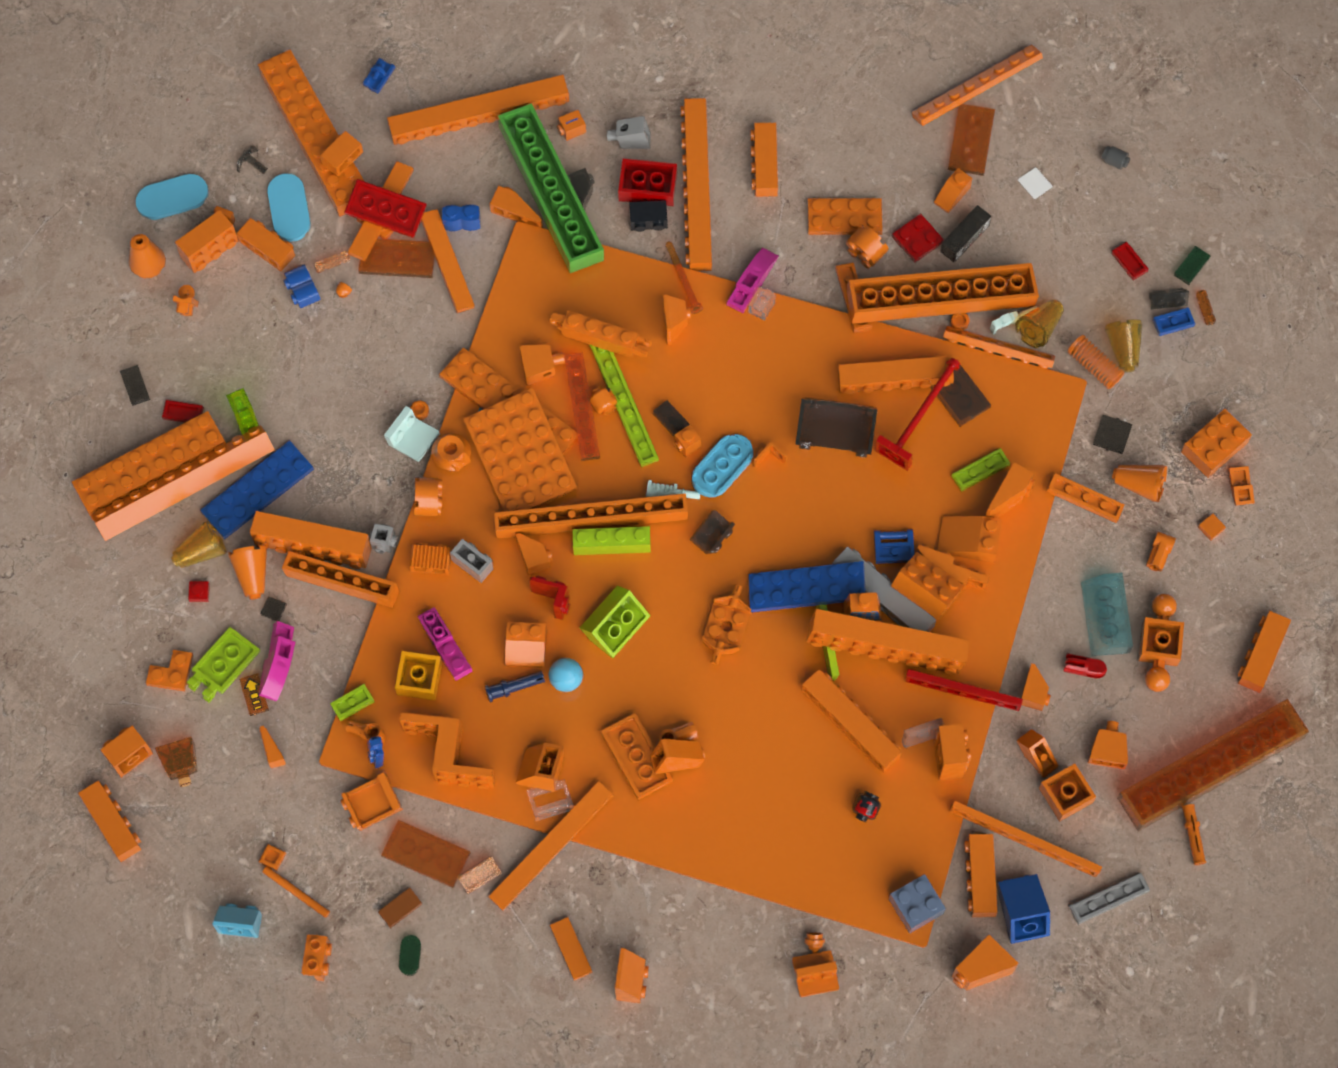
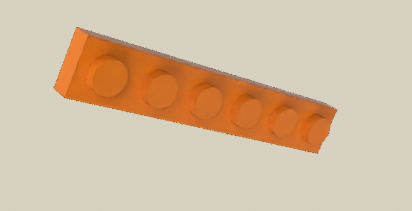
(1004, 348)

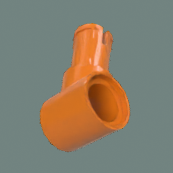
(365, 731)

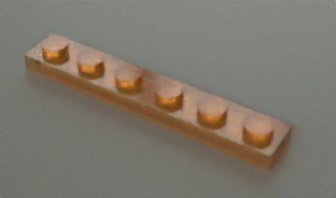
(582, 406)

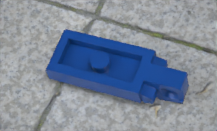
(375, 751)

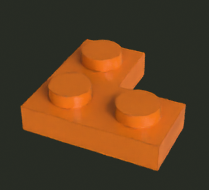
(173, 677)

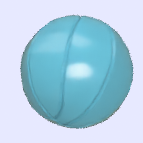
(565, 674)

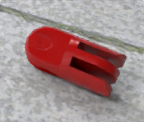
(1084, 666)

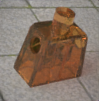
(179, 760)

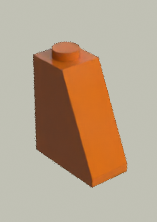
(676, 755)

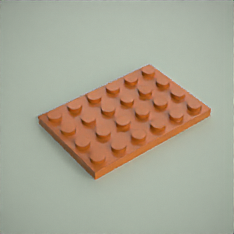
(520, 452)

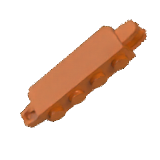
(600, 334)

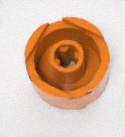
(867, 246)
(427, 496)

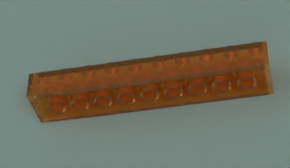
(1212, 765)

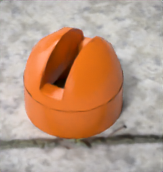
(343, 290)

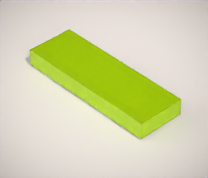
(980, 469)

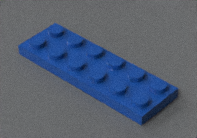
(257, 489)
(805, 586)

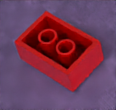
(647, 181)

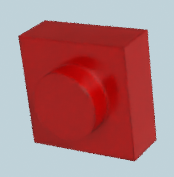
(198, 591)

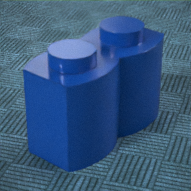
(463, 217)
(302, 286)

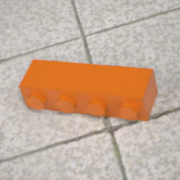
(765, 162)
(1264, 651)
(110, 821)
(981, 875)

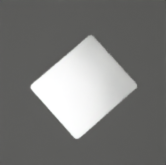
(1035, 183)

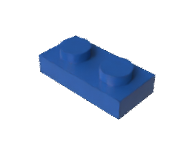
(1174, 321)

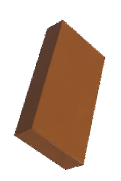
(400, 907)

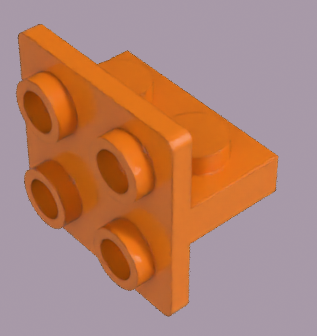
(815, 973)

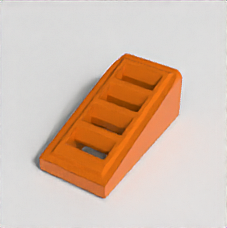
(273, 754)

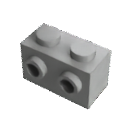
(471, 560)

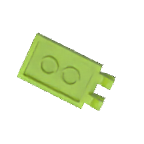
(222, 664)

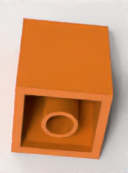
(983, 965)

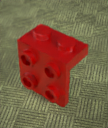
(553, 590)

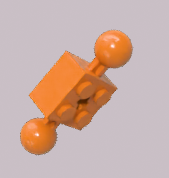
(1162, 653)

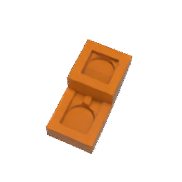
(1241, 485)

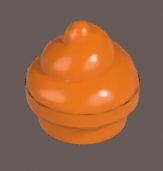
(814, 941)

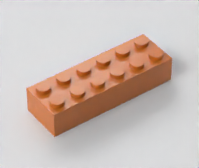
(311, 540)

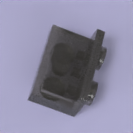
(712, 533)

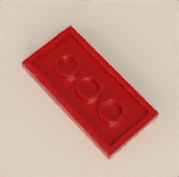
(385, 208)

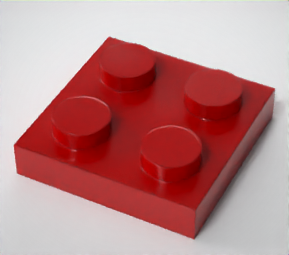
(917, 238)

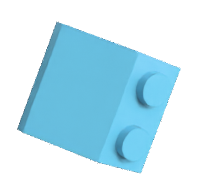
(238, 921)

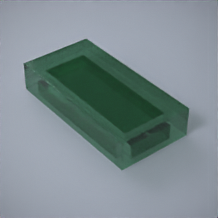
(1192, 265)

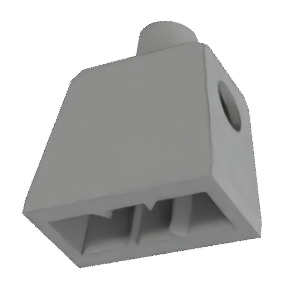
(631, 133)

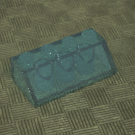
(1107, 615)

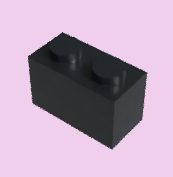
(648, 215)

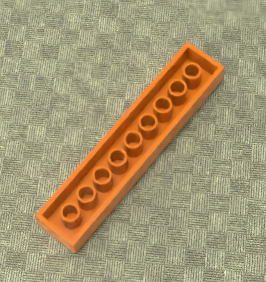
(308, 123)
(942, 293)

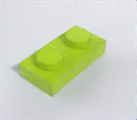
(352, 702)

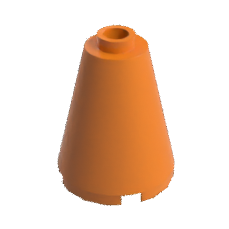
(145, 257)
(1142, 479)
(250, 569)

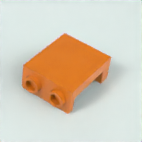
(371, 802)

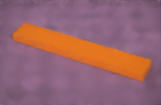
(369, 232)
(447, 261)

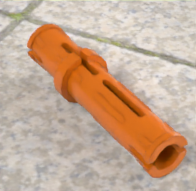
(1192, 827)

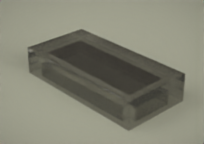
(135, 385)

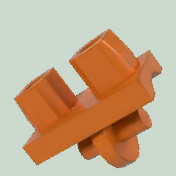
(186, 300)

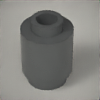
(1116, 157)

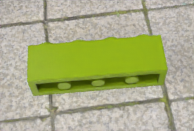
(611, 540)

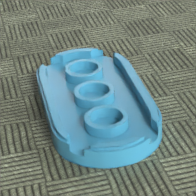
(172, 196)
(288, 207)
(722, 465)

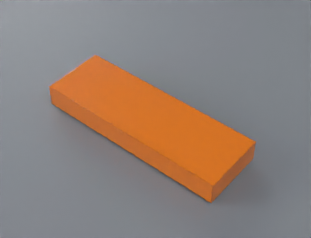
(571, 948)

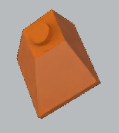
(675, 317)

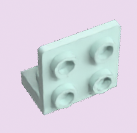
(410, 435)

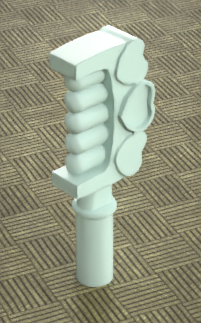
(1007, 319)
(662, 490)

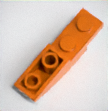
(959, 572)

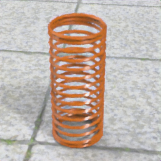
(1117, 374)

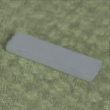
(1109, 898)

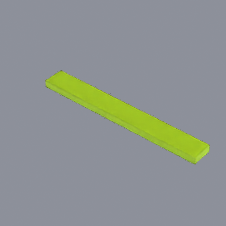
(625, 406)

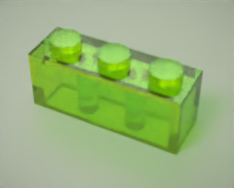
(242, 410)

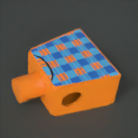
(863, 606)

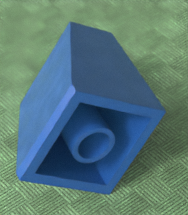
(1024, 908)

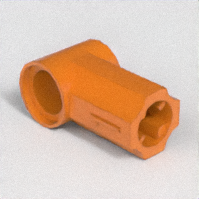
(1161, 548)
(684, 732)

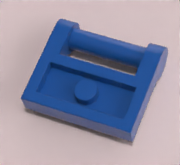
(896, 551)

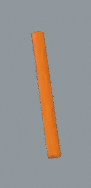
(296, 892)

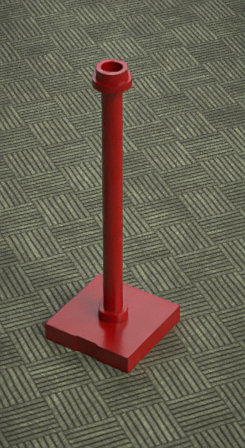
(894, 451)

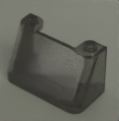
(836, 425)

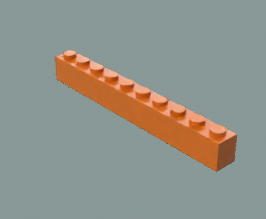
(476, 109)
(697, 187)
(182, 482)
(591, 515)

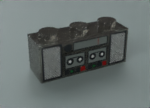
(965, 233)

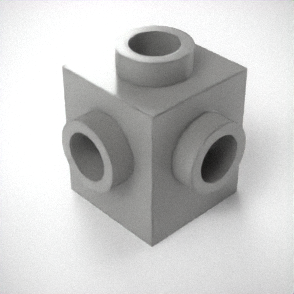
(382, 533)

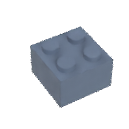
(917, 903)

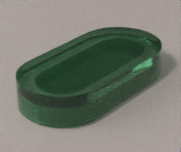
(410, 955)

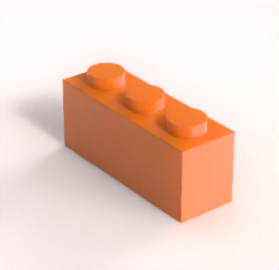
(266, 244)

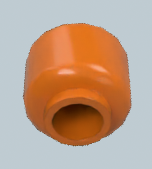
(603, 400)

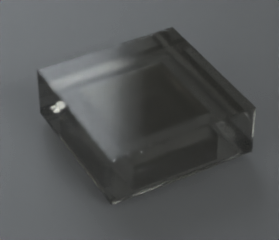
(273, 609)

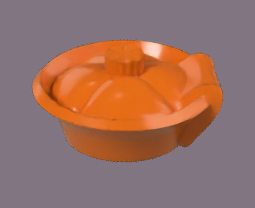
(451, 452)

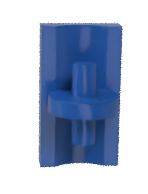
(378, 75)

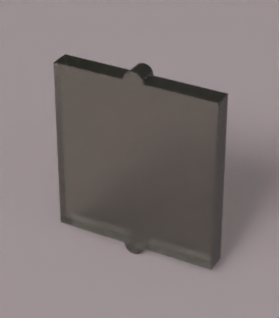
(1112, 434)

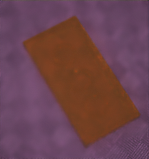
(971, 139)
(399, 259)
(425, 854)

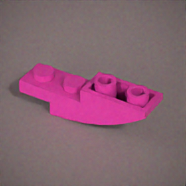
(751, 279)
(444, 644)
(278, 661)

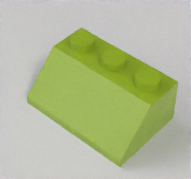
(615, 621)

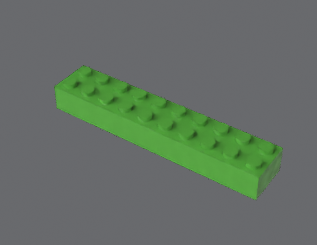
(551, 188)

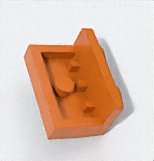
(315, 956)

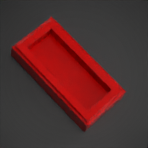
(1129, 261)
(181, 411)

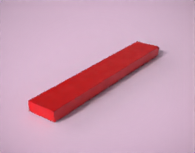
(964, 690)

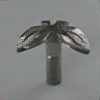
(245, 156)

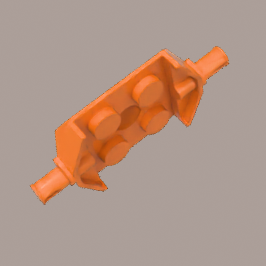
(726, 610)

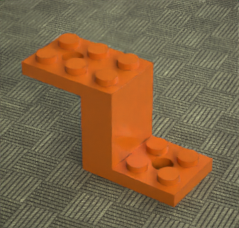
(447, 750)

